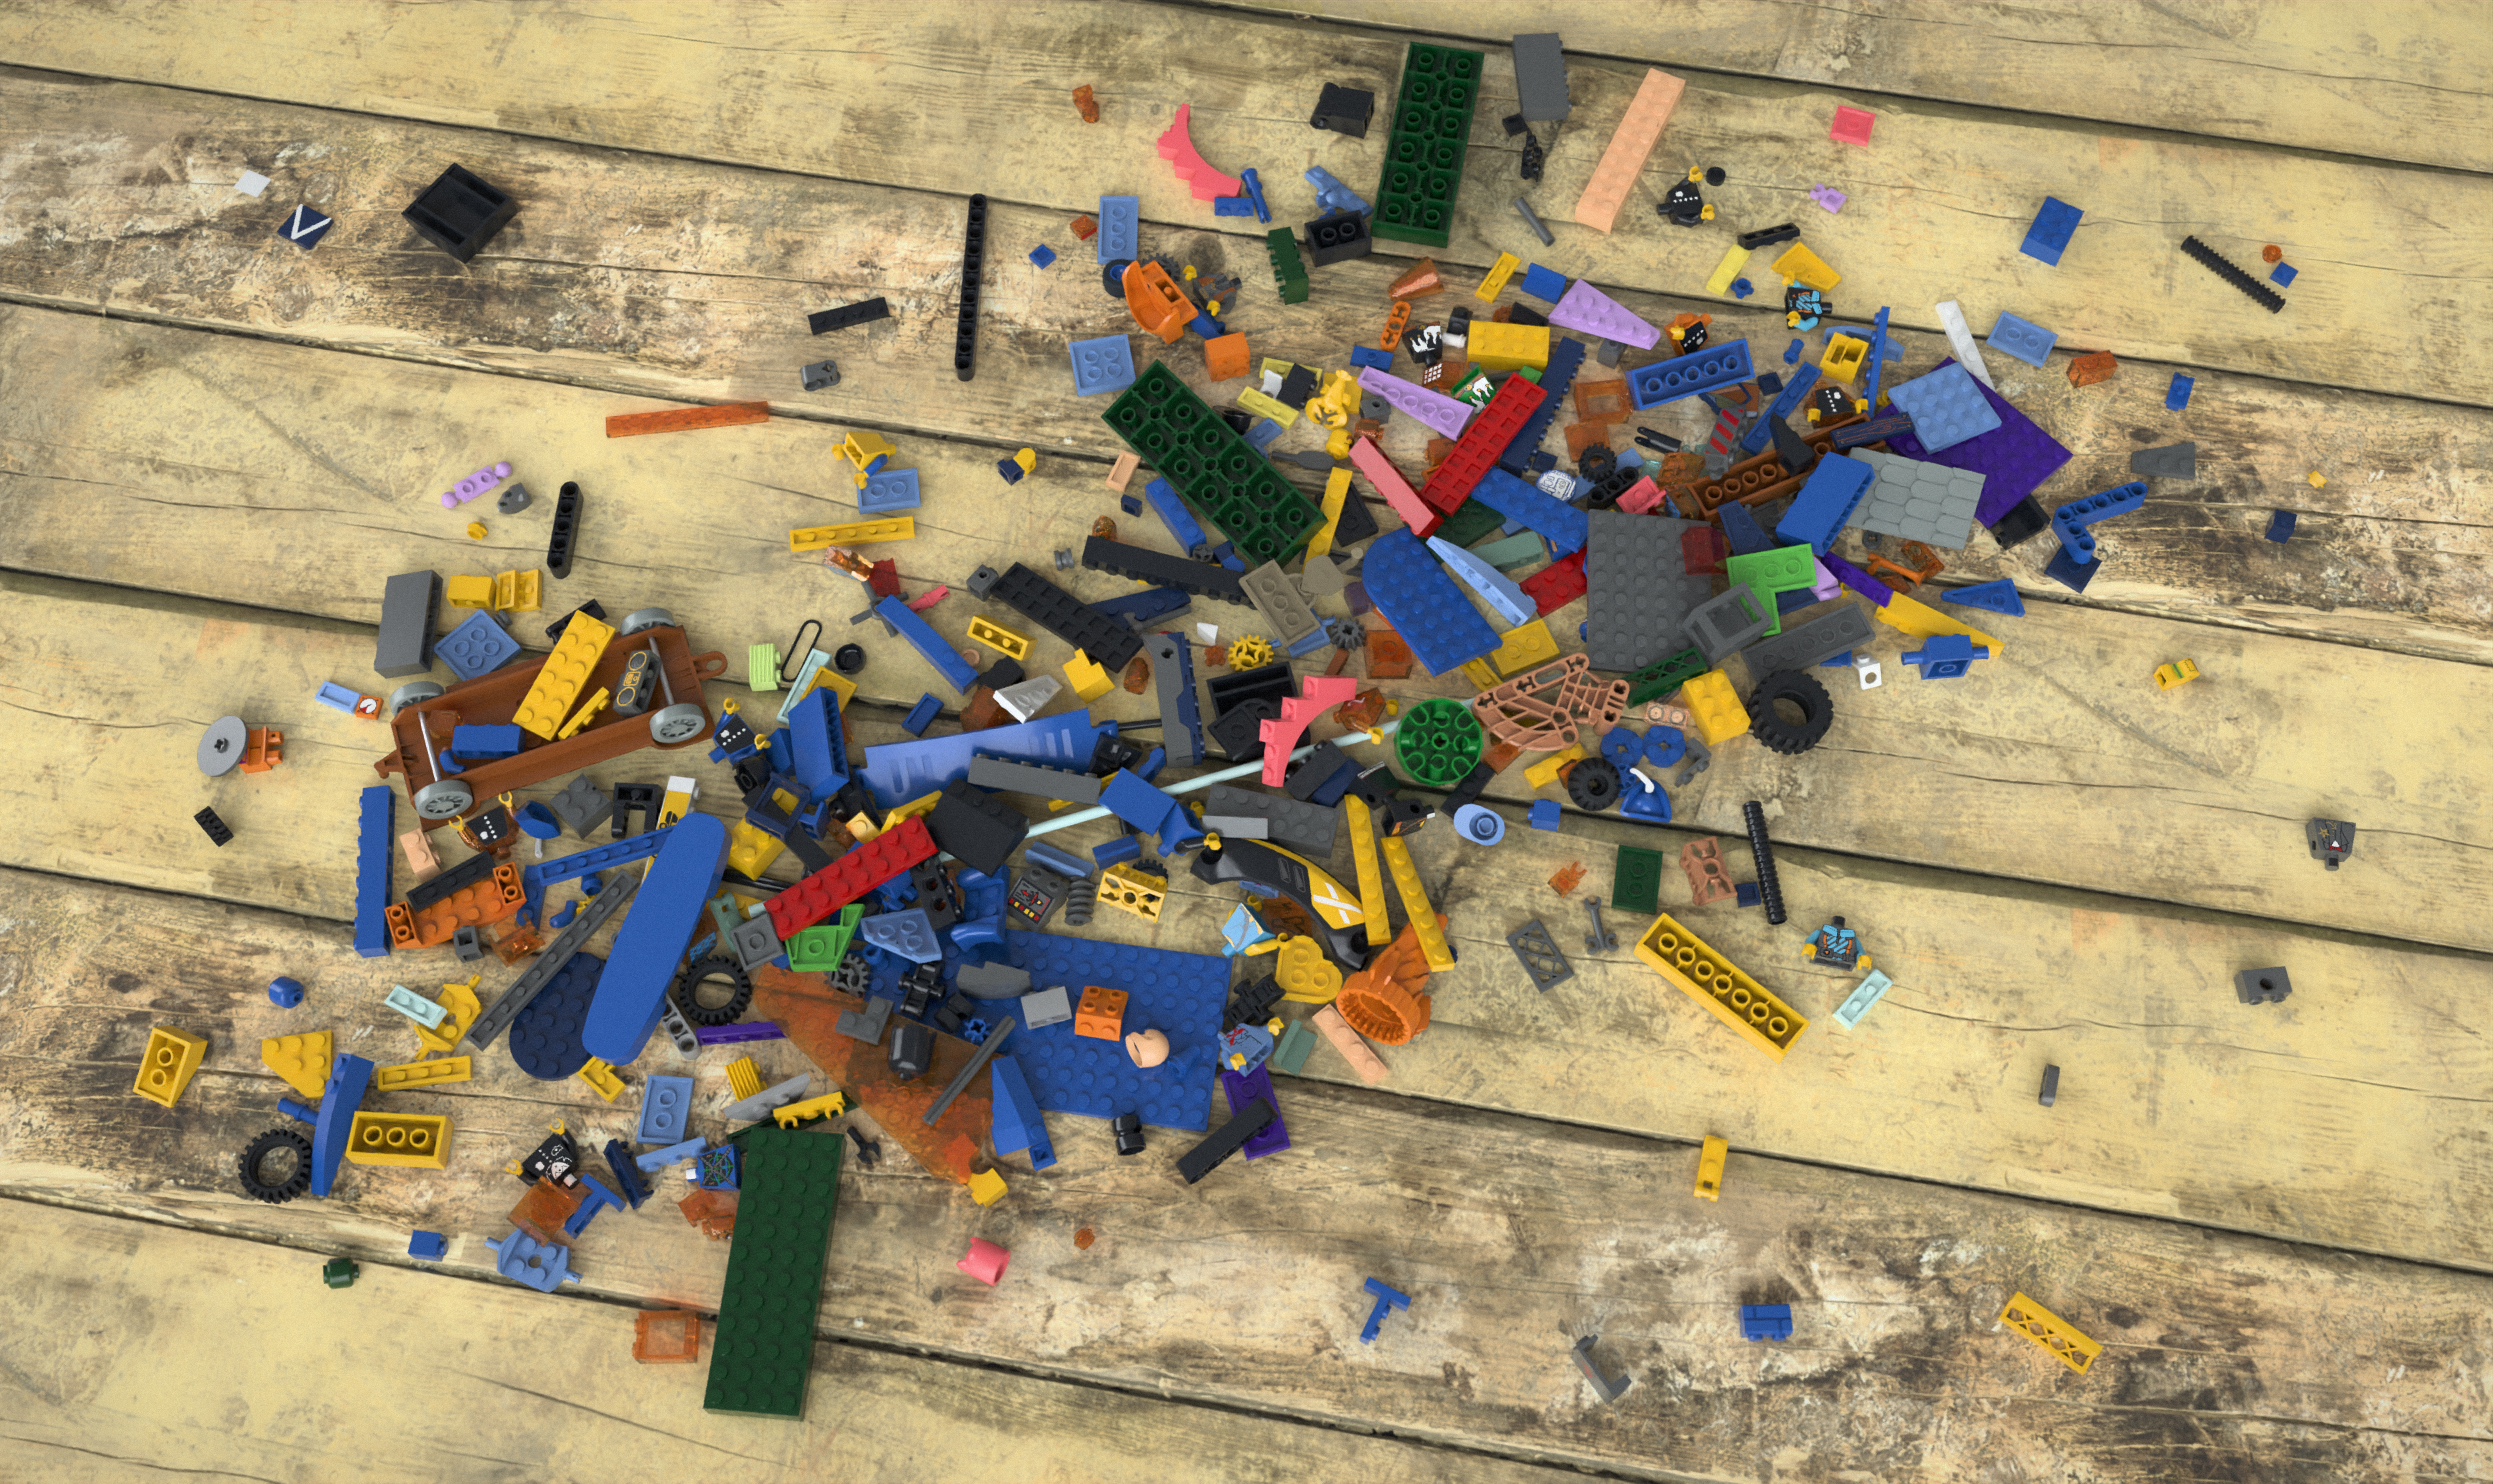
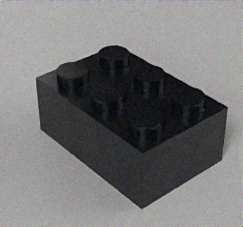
(1337, 238)

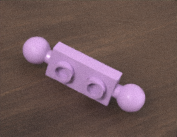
(476, 484)

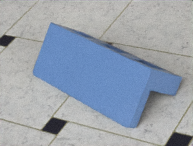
(1058, 861)

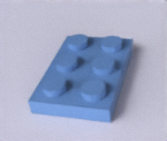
(2022, 339)
(890, 491)
(665, 1110)

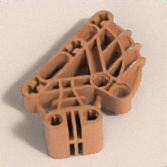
(1600, 703)

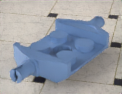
(518, 1251)

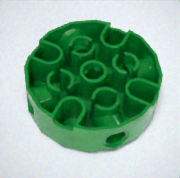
(1453, 727)

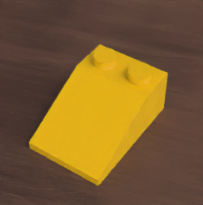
(168, 1064)

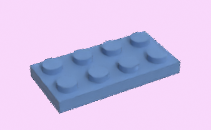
(1118, 228)

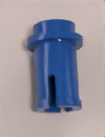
(1792, 354)

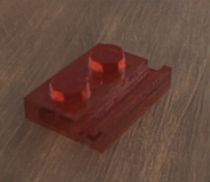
(884, 578)

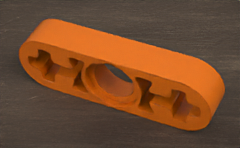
(1394, 319)

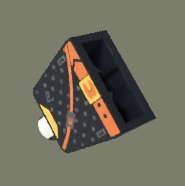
(1405, 817)

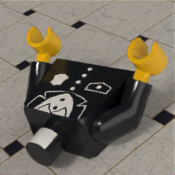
(552, 1159)

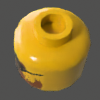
(1339, 444)

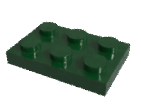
(1637, 880)

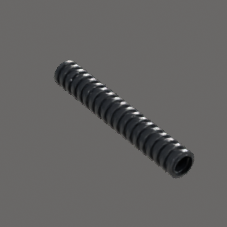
(2233, 274)
(1764, 862)

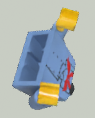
(1247, 1045)

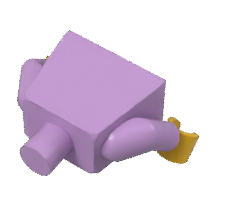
(1827, 584)

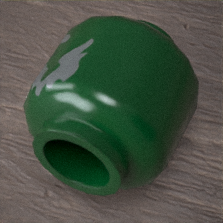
(340, 1272)

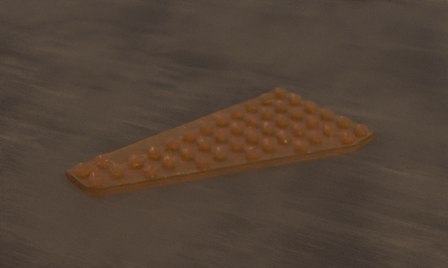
(807, 1017)

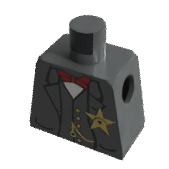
(2330, 841)

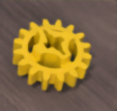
(1255, 649)

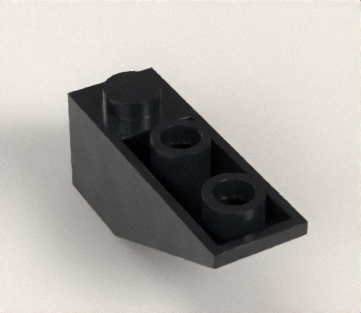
(1790, 449)

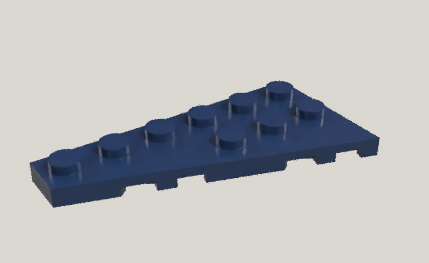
(1747, 539)
(1143, 604)

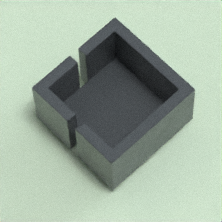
(582, 806)

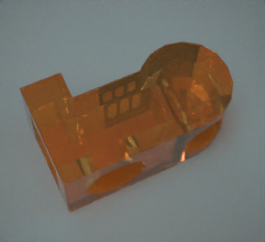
(1084, 103)

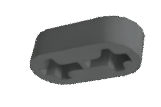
(2049, 1085)

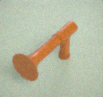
(1878, 561)

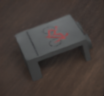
(1592, 1373)

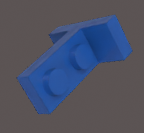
(591, 1205)
(1381, 1310)

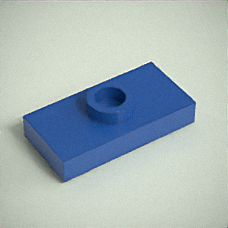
(1370, 357)

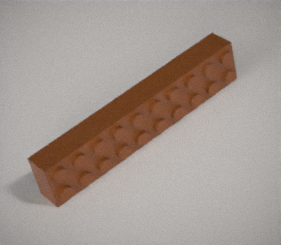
(1763, 477)

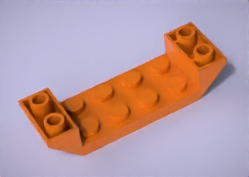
(473, 906)

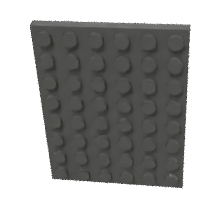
(1639, 591)

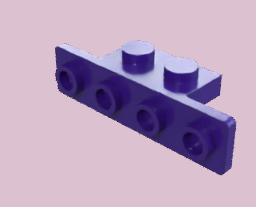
(1857, 579)

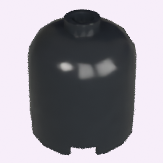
(910, 1051)

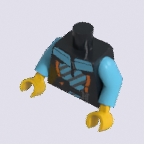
(1802, 304)

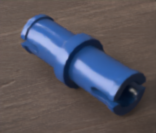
(300, 1112)

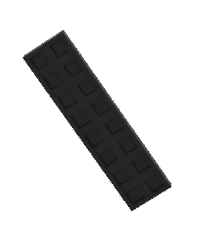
(1067, 617)

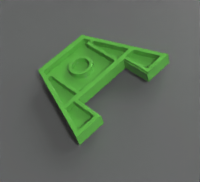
(824, 946)

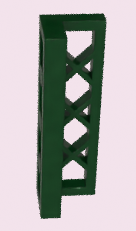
(1664, 684)

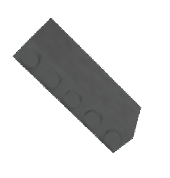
(1541, 77)
(408, 624)

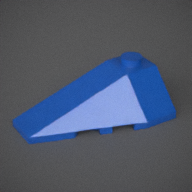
(1015, 1112)

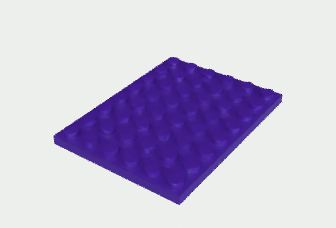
(2011, 456)

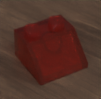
(1703, 551)

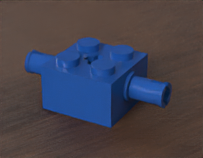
(1945, 656)

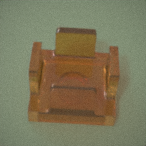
(514, 939)

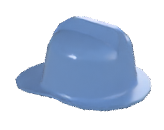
(1479, 824)

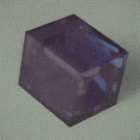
(1357, 599)

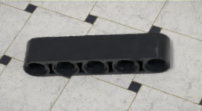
(568, 537)
(1227, 1140)

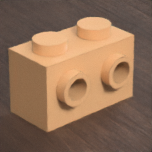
(421, 855)

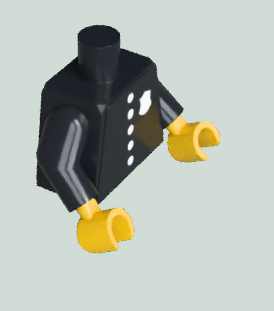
(1685, 204)

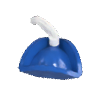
(1646, 801)
(537, 822)

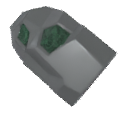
(514, 500)

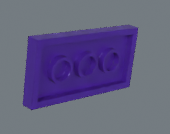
(1241, 1093)

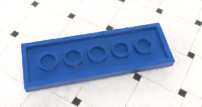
(1533, 508)

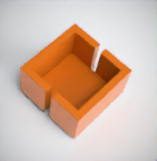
(1227, 357)

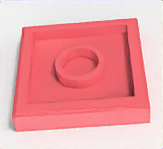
(1852, 125)

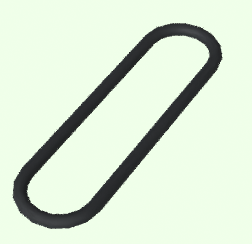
(794, 644)

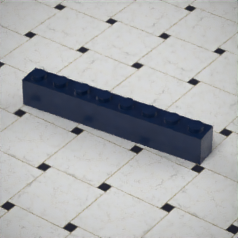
(1556, 383)

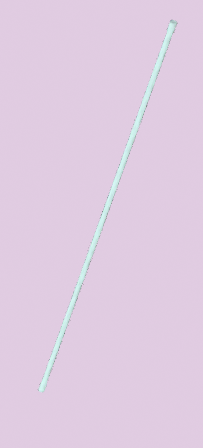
(759, 909)

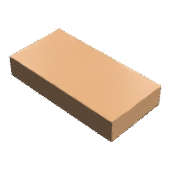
(1123, 471)

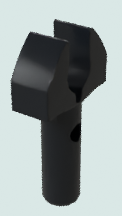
(863, 1145)

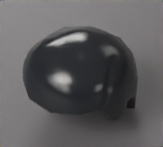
(850, 659)

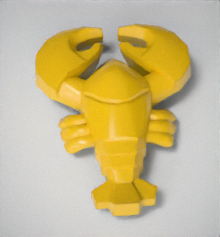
(1331, 402)

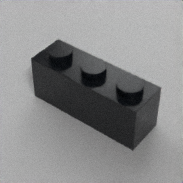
(1313, 769)

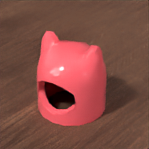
(985, 1261)

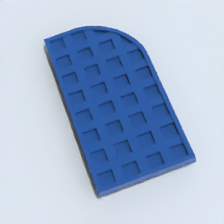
(1424, 603)

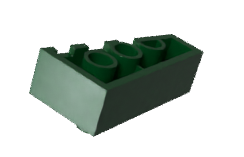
(1288, 266)

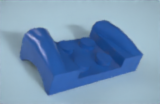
(983, 907)

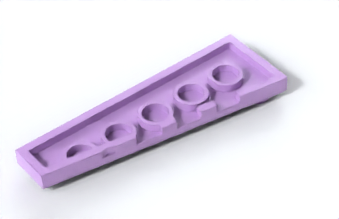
(1427, 406)

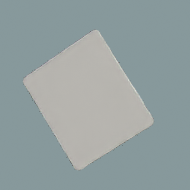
(252, 183)

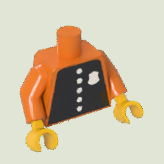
(1688, 332)

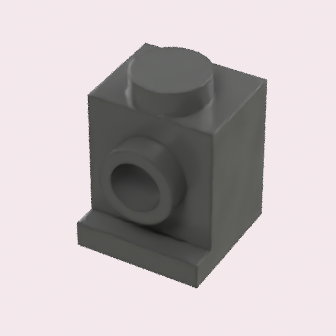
(465, 951)

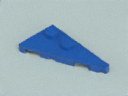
(1992, 596)

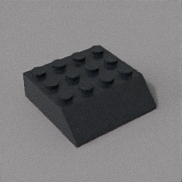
(460, 212)
(1265, 683)

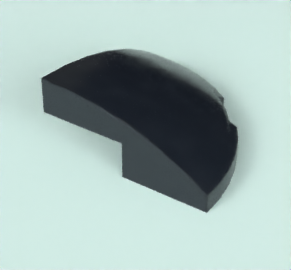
(1111, 755)

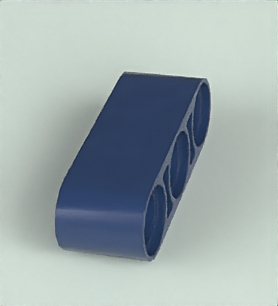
(1336, 786)

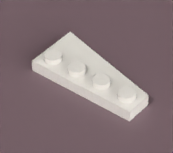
(1028, 696)

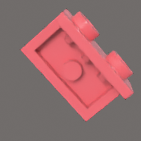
(1640, 497)

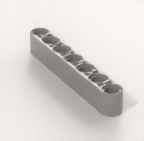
(674, 1020)

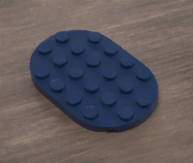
(550, 1027)

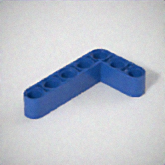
(2071, 518)

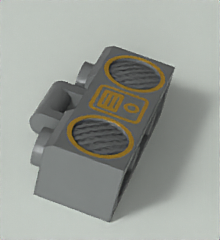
(637, 683)

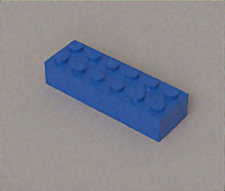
(1690, 374)

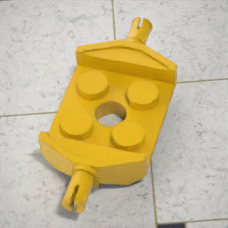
(458, 1001)

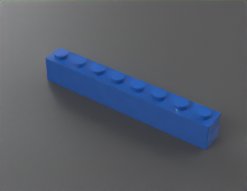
(375, 871)

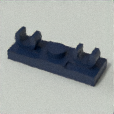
(626, 1173)

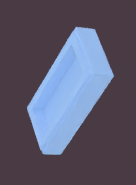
(338, 697)

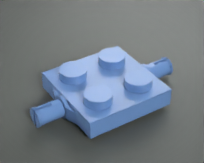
(1310, 643)

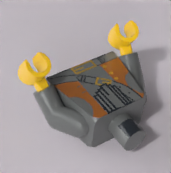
(1213, 290)

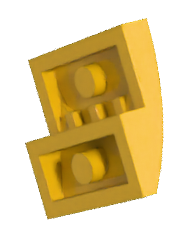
(519, 591)

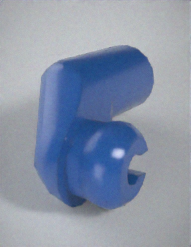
(448, 763)
(564, 918)

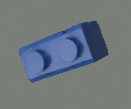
(1765, 1321)

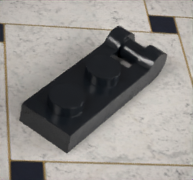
(591, 608)

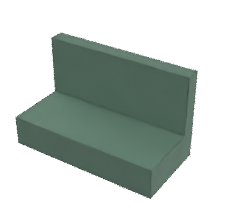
(1294, 1048)

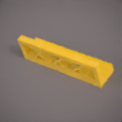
(2054, 1325)

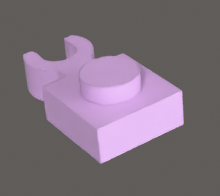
(1830, 199)

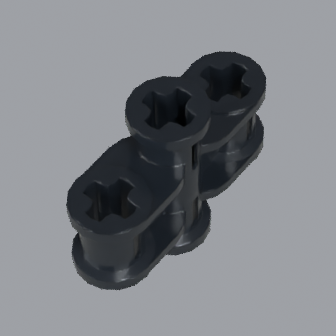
(922, 988)
(1258, 999)

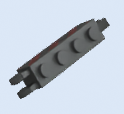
(1725, 440)

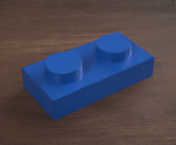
(1233, 206)

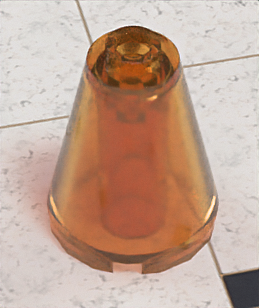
(1416, 282)

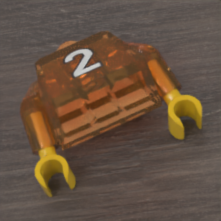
(1365, 712)

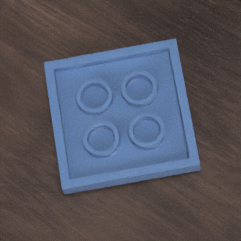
(1102, 365)
(477, 647)

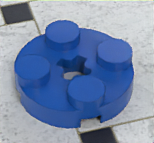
(1626, 738)
(1672, 738)

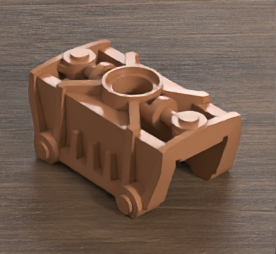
(1699, 877)

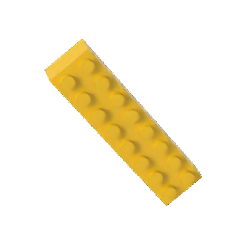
(1721, 988)

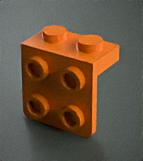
(1100, 1013)

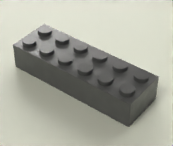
(1292, 823)

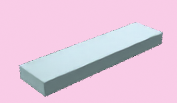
(809, 669)

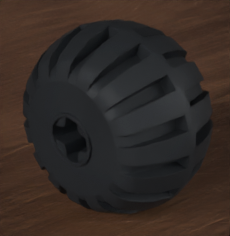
(1607, 784)

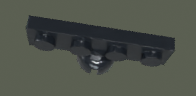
(852, 800)

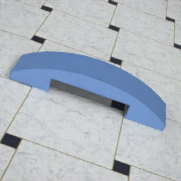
(1892, 349)

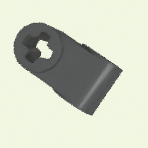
(818, 376)

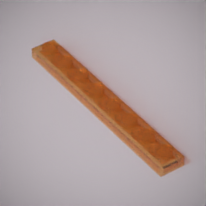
(687, 419)

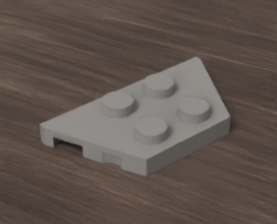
(762, 1104)

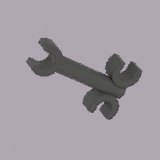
(1600, 942)

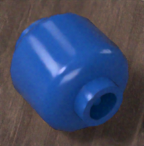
(286, 992)

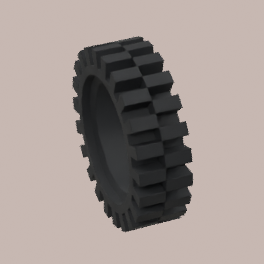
(708, 967)
(254, 1155)

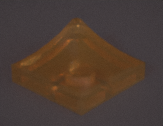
(1585, 434)
(1679, 468)

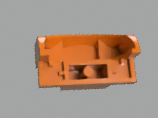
(1161, 308)

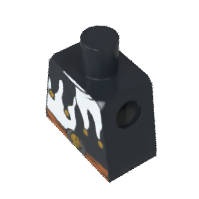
(1424, 343)

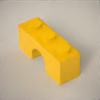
(987, 1187)

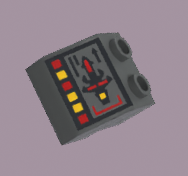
(1036, 898)

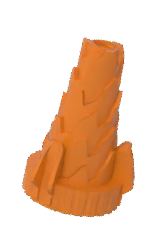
(1389, 997)

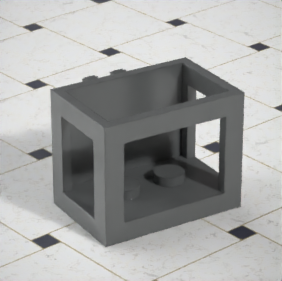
(1723, 624)

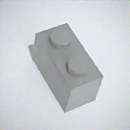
(1046, 1007)

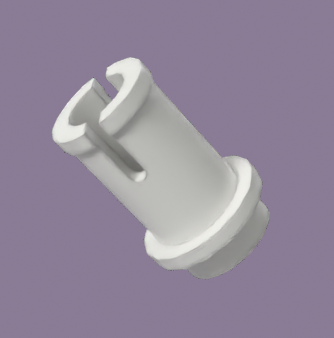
(1454, 340)

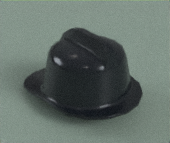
(1235, 418)

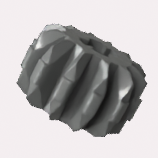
(1353, 629)

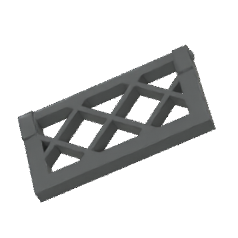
(1532, 972)

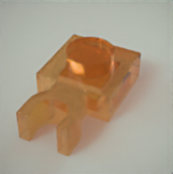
(1565, 880)

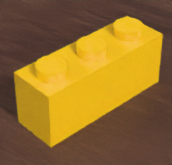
(1002, 637)

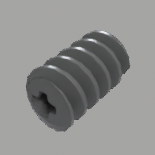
(1079, 900)

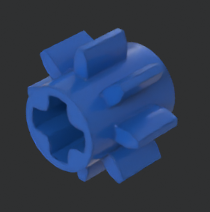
(978, 1023)

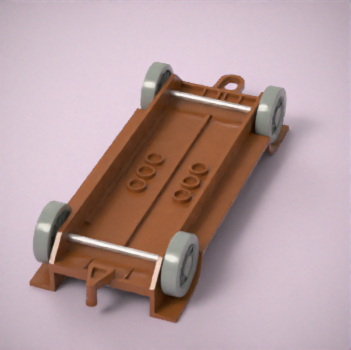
(673, 720)

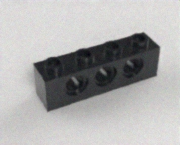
(931, 900)

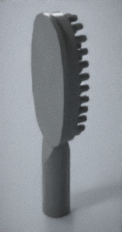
(1307, 459)

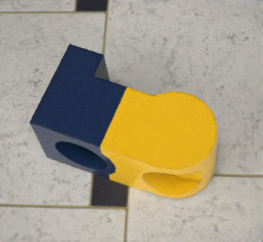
(1018, 466)

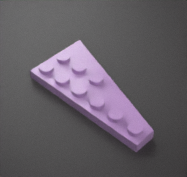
(1597, 314)

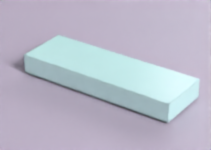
(1862, 999)
(416, 1006)

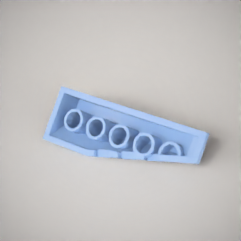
(1487, 581)

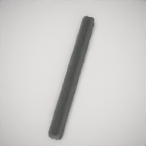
(969, 1070)

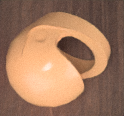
(1152, 1048)

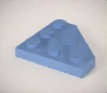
(903, 933)

